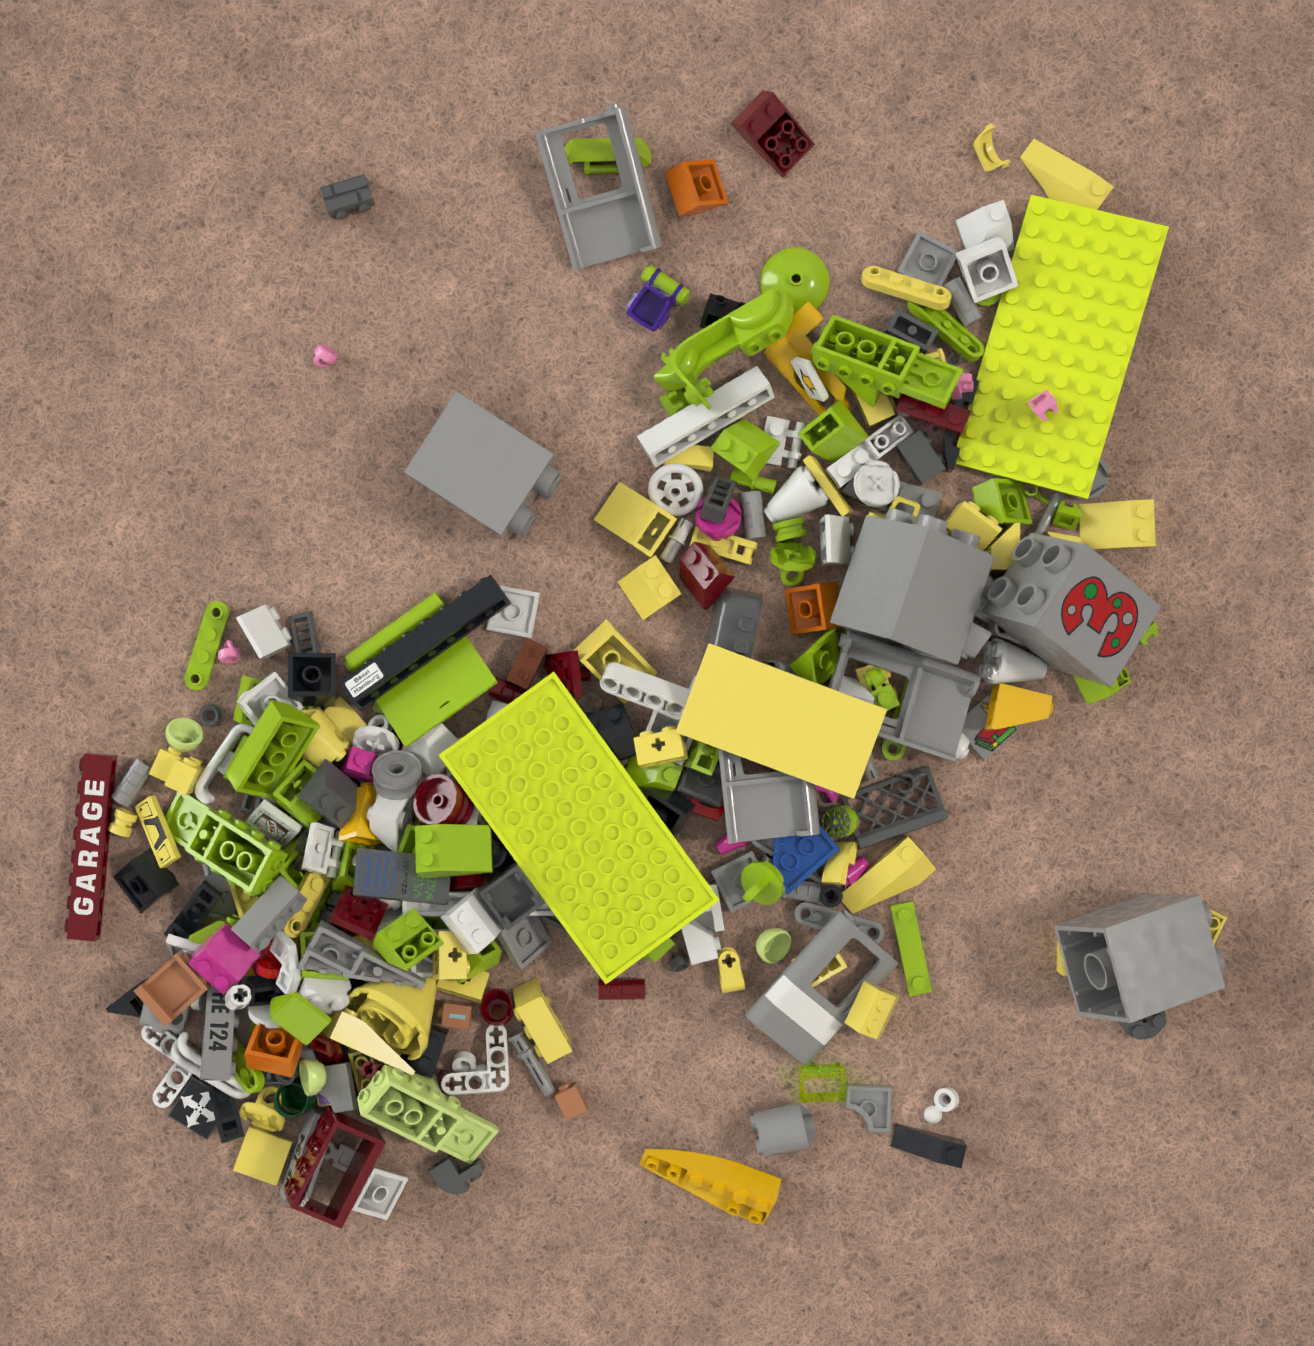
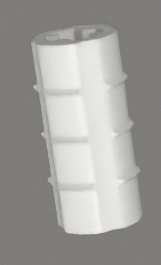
(241, 990)

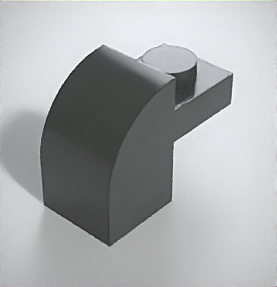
(452, 1178)

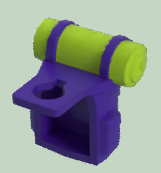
(656, 298)

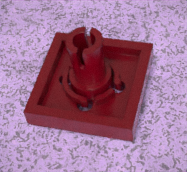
(568, 671)
(356, 916)

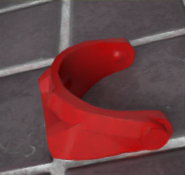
(710, 813)

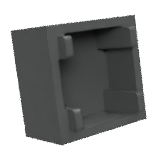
(511, 896)

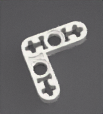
(486, 1076)
(168, 1078)

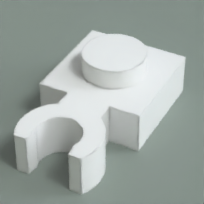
(342, 1155)

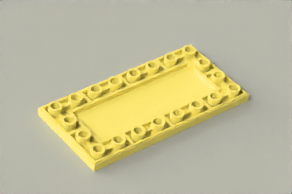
(781, 720)

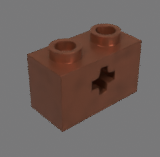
(527, 663)

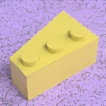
(540, 1021)

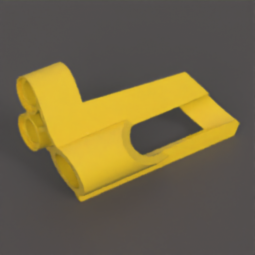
(797, 344)

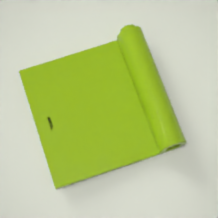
(436, 688)

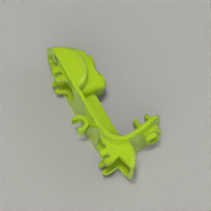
(748, 327)

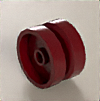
(442, 801)

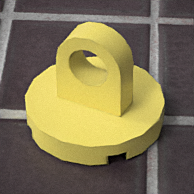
(262, 1113)

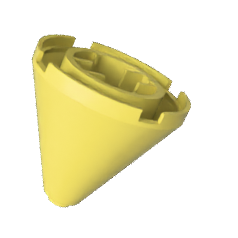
(397, 1013)

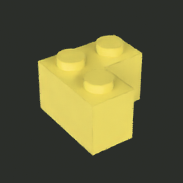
(176, 770)

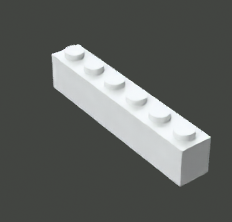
(697, 422)

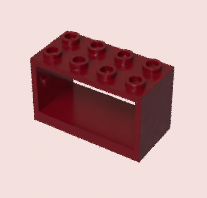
(353, 1179)

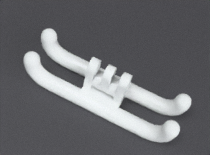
(219, 762)
(181, 1048)

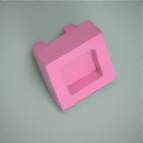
(964, 385)
(1042, 403)

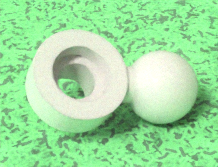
(466, 1062)
(933, 1113)

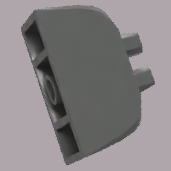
(735, 621)

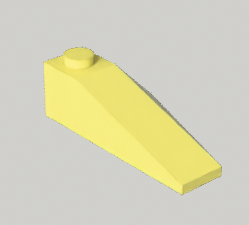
(1064, 178)
(891, 874)
(359, 1036)

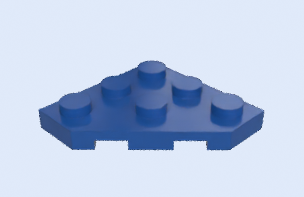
(801, 856)

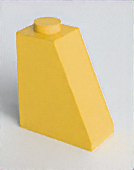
(1016, 706)
(358, 827)

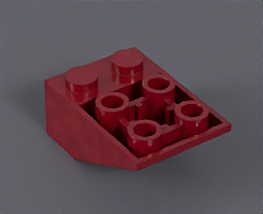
(773, 132)

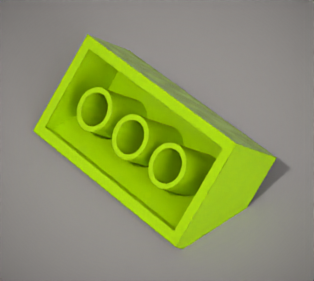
(272, 750)

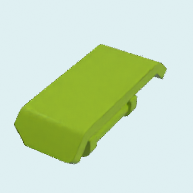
(601, 150)

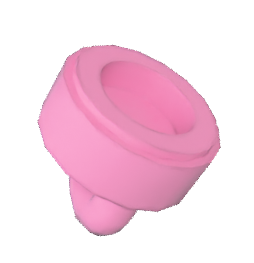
(325, 353)
(229, 654)

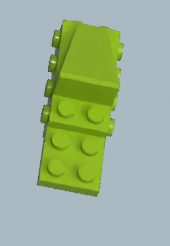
(881, 363)
(225, 844)

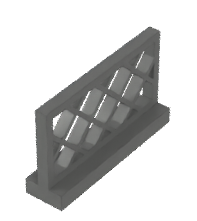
(902, 826)

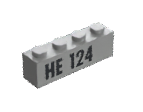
(218, 1038)
(309, 1128)

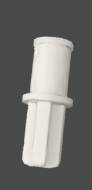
(676, 540)

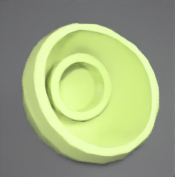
(184, 734)
(773, 944)
(312, 1076)

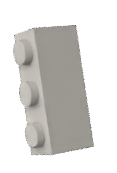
(269, 914)

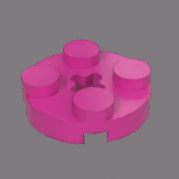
(720, 531)

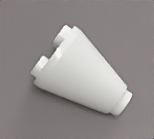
(796, 497)
(1009, 663)

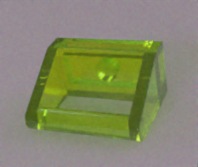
(822, 1071)

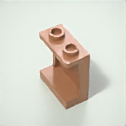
(172, 988)

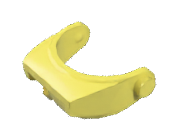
(988, 157)

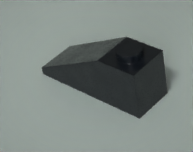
(929, 1145)

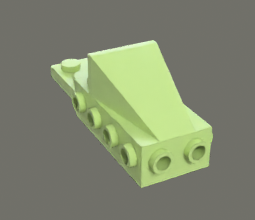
(424, 1114)

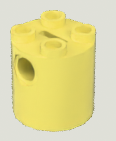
(327, 743)

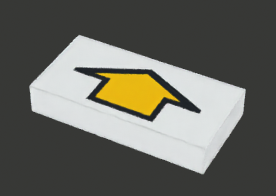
(809, 378)

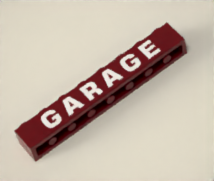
(91, 847)

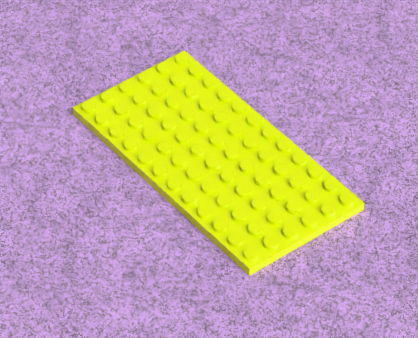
(1066, 332)
(579, 827)

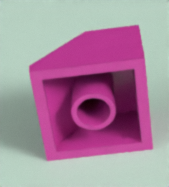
(223, 958)

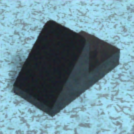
(127, 1003)

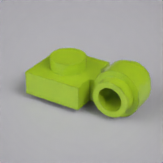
(883, 695)

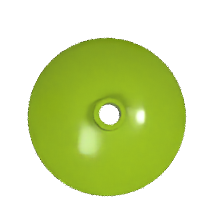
(800, 262)

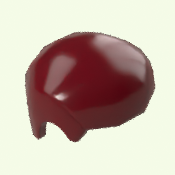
(497, 1007)

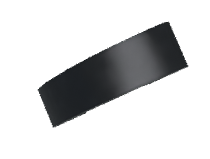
(951, 452)
(195, 911)
(225, 1115)

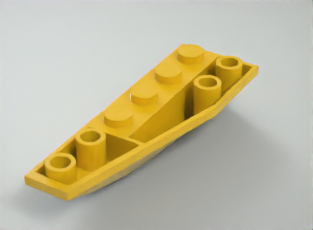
(717, 1181)

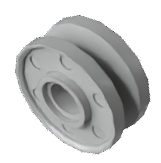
(396, 774)

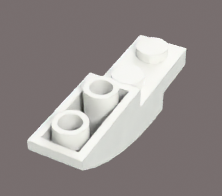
(869, 450)

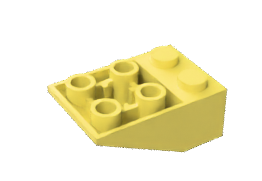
(635, 519)

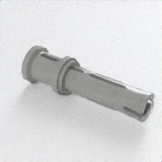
(527, 1053)

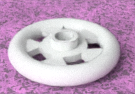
(688, 475)

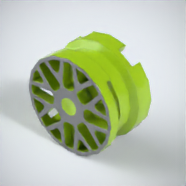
(840, 821)

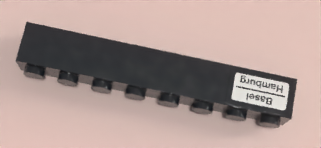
(424, 642)

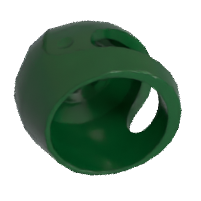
(294, 1099)

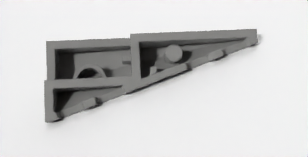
(341, 954)

